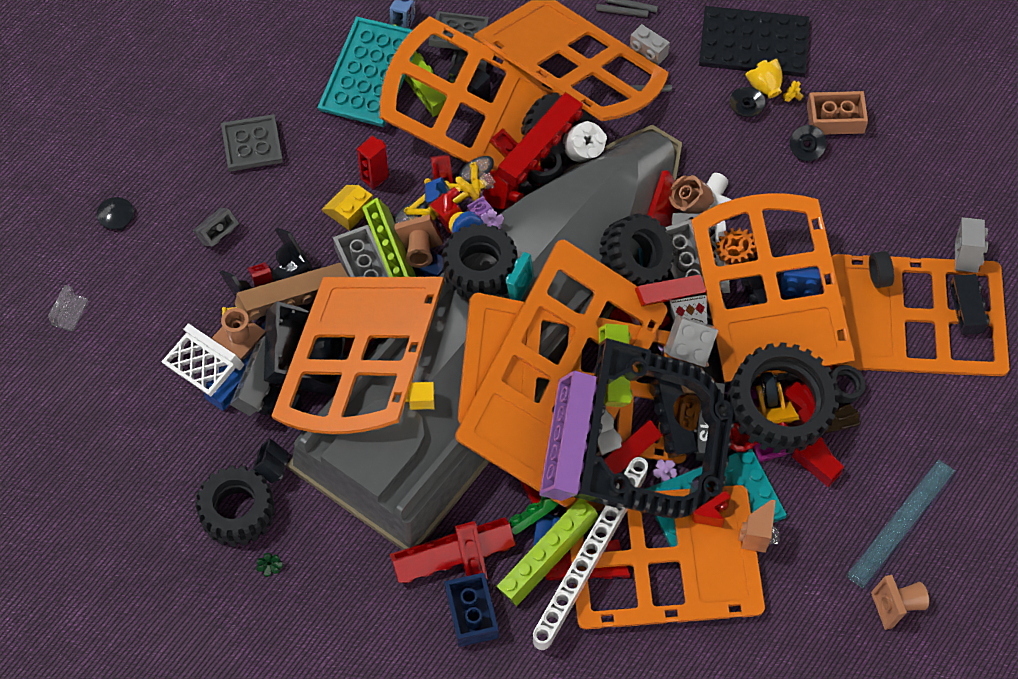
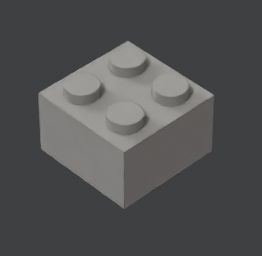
(970, 245)
(690, 340)

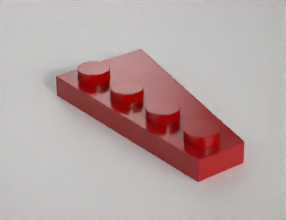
(561, 568)

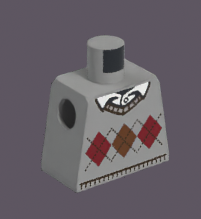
(692, 308)

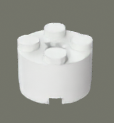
(584, 141)

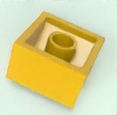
(347, 205)

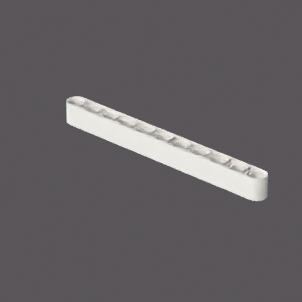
(587, 560)

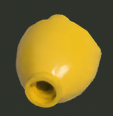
(766, 77)

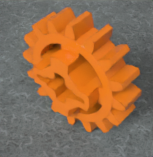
(737, 246)

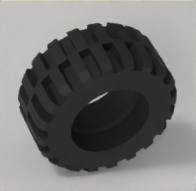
(537, 111)
(478, 240)
(652, 240)
(228, 483)

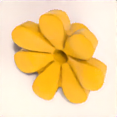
(793, 91)

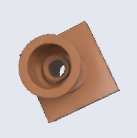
(418, 237)
(238, 333)
(894, 602)

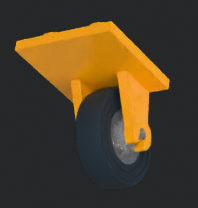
(771, 394)

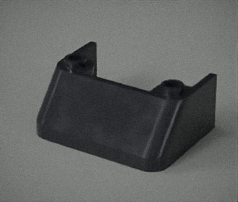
(291, 262)

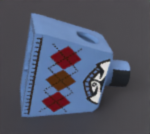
(402, 8)

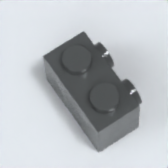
(215, 227)

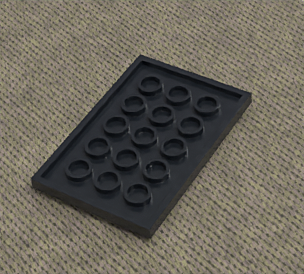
(745, 37)

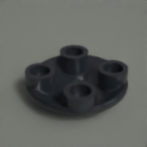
(115, 213)

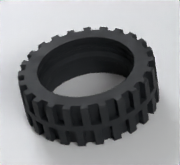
(805, 368)

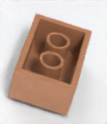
(838, 112)

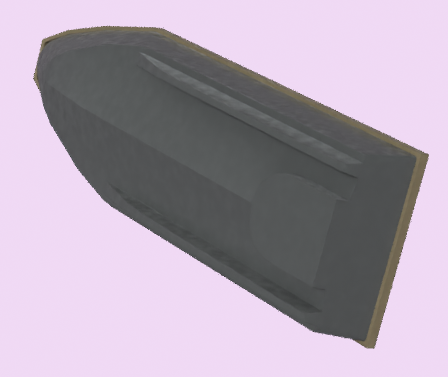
(416, 470)

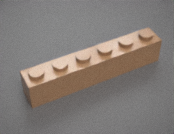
(292, 291)

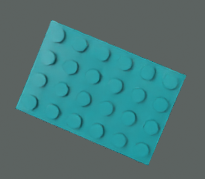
(361, 69)
(741, 470)

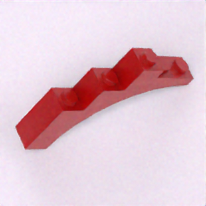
(814, 458)

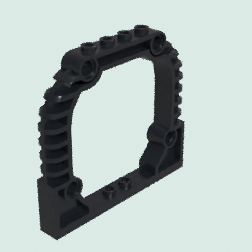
(597, 480)

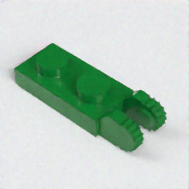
(531, 514)

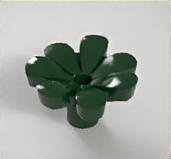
(269, 563)

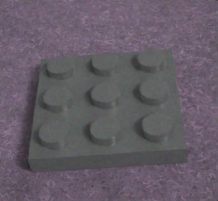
(461, 22)
(251, 142)

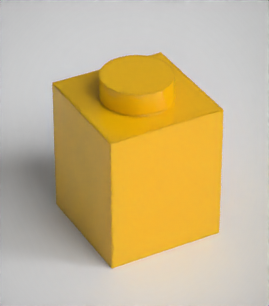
(421, 395)

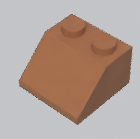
(758, 529)

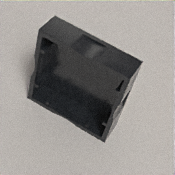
(282, 336)

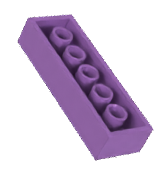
(568, 436)

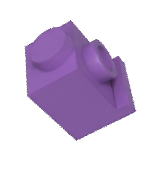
(479, 206)

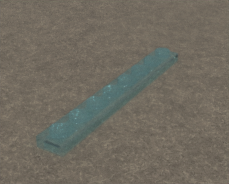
(900, 524)

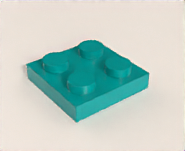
(520, 278)

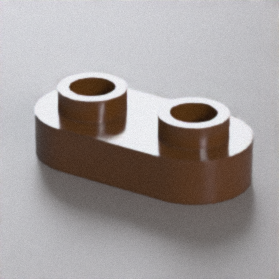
(689, 415)

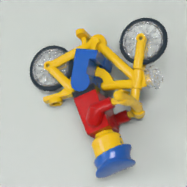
(444, 197)

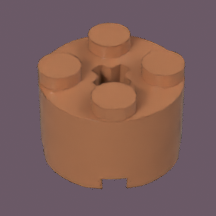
(691, 195)

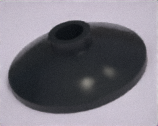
(747, 96)
(814, 136)

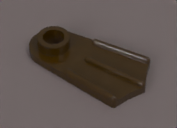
(845, 418)

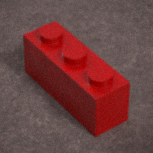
(373, 162)

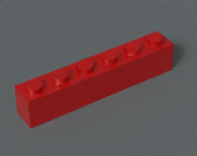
(540, 139)
(445, 551)

